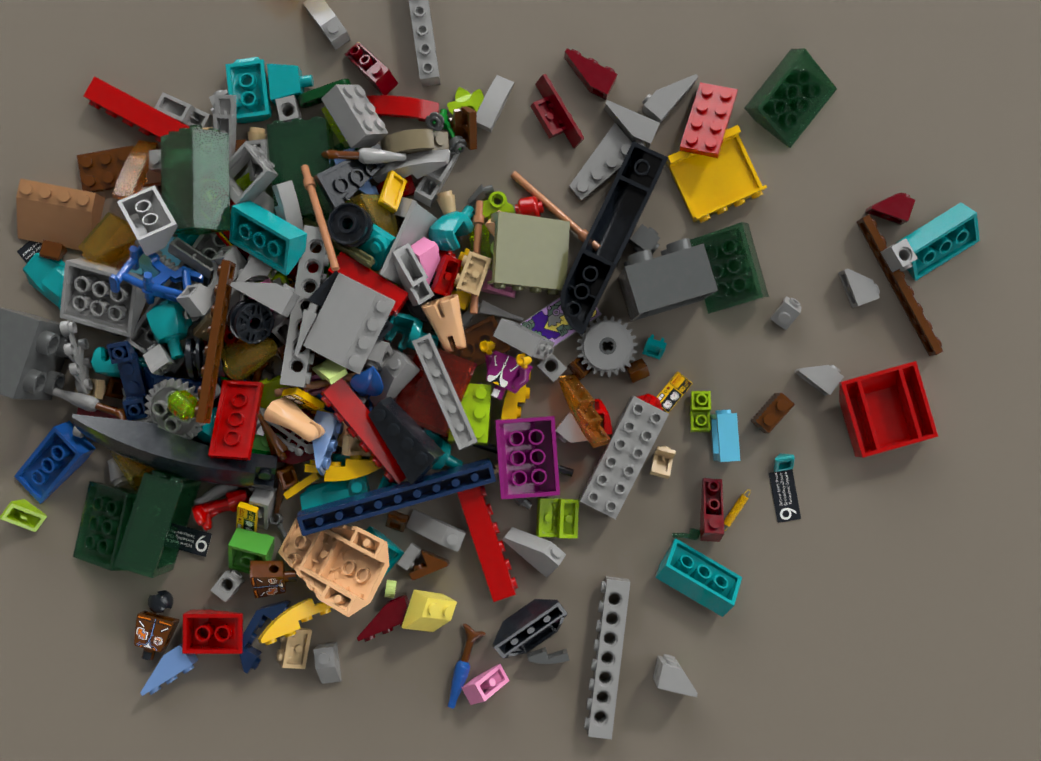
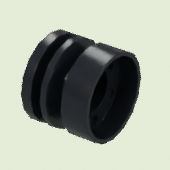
(195, 358)

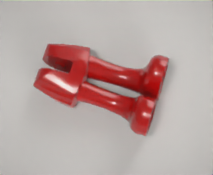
(205, 512)

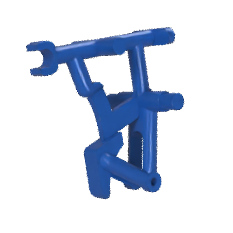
(153, 286)

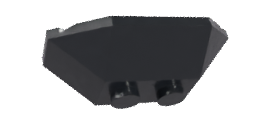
(529, 627)

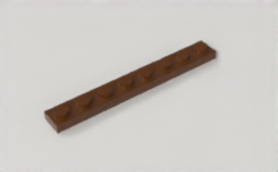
(903, 292)
(216, 337)

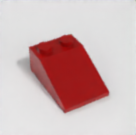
(212, 632)

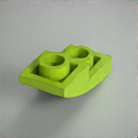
(700, 411)

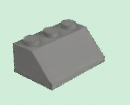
(149, 219)

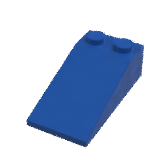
(54, 461)

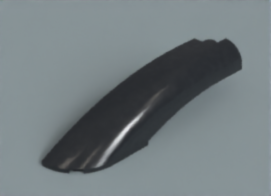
(612, 231)
(174, 454)

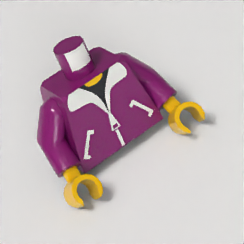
(505, 371)

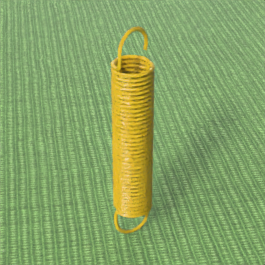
(736, 509)

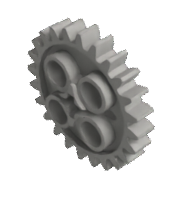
(159, 408)

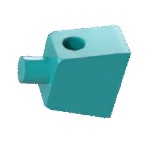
(287, 81)

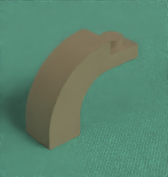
(415, 141)

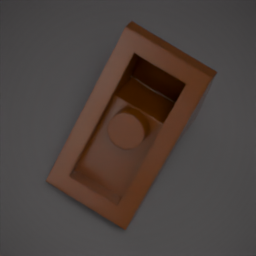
(433, 563)

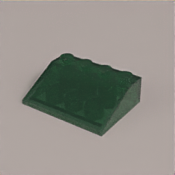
(791, 96)
(733, 267)
(103, 524)

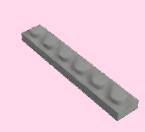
(445, 392)

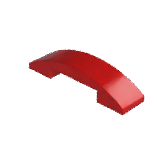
(403, 106)

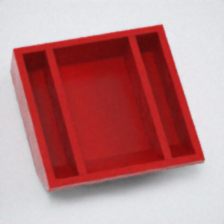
(886, 410)

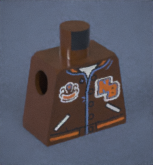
(270, 578)
(154, 632)

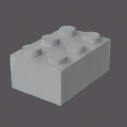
(355, 115)

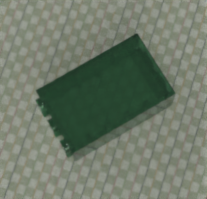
(296, 145)
(196, 179)
(149, 538)

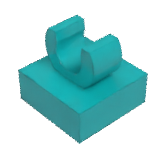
(654, 348)

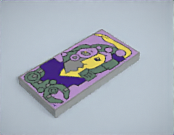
(551, 322)

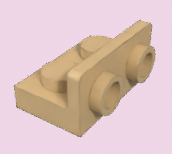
(473, 273)
(294, 649)

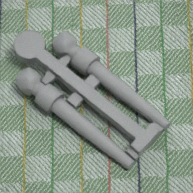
(291, 446)

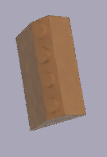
(56, 213)

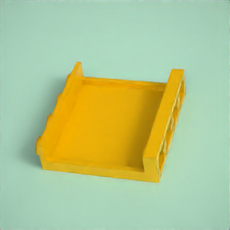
(715, 183)

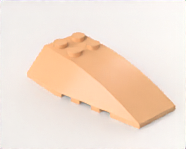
(338, 564)

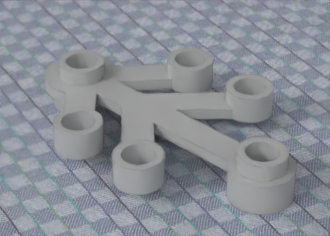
(80, 365)

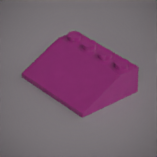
(527, 457)

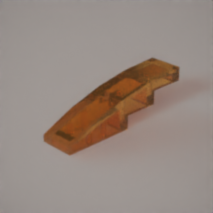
(134, 170)
(581, 407)

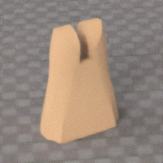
(446, 321)
(289, 415)

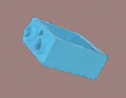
(725, 436)

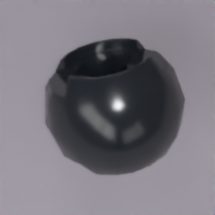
(160, 601)

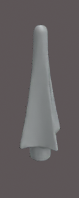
(489, 309)
(308, 318)

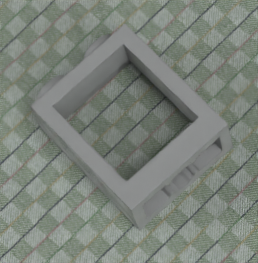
(238, 161)
(524, 339)

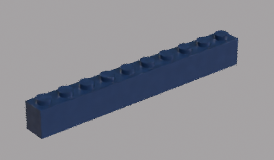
(395, 497)

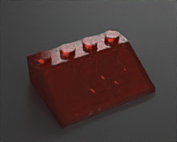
(420, 400)

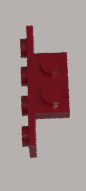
(553, 113)

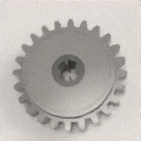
(620, 341)

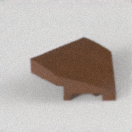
(465, 125)

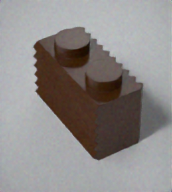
(772, 412)

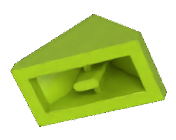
(23, 515)

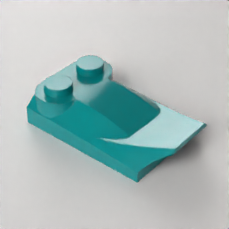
(249, 83)
(377, 246)
(46, 277)
(332, 491)

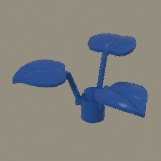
(365, 383)

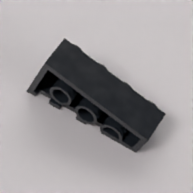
(405, 439)

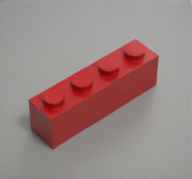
(367, 277)

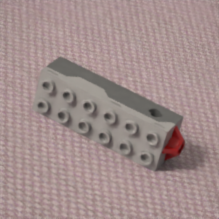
(624, 455)

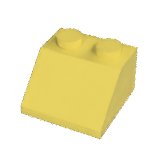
(428, 611)

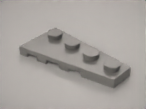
(602, 163)

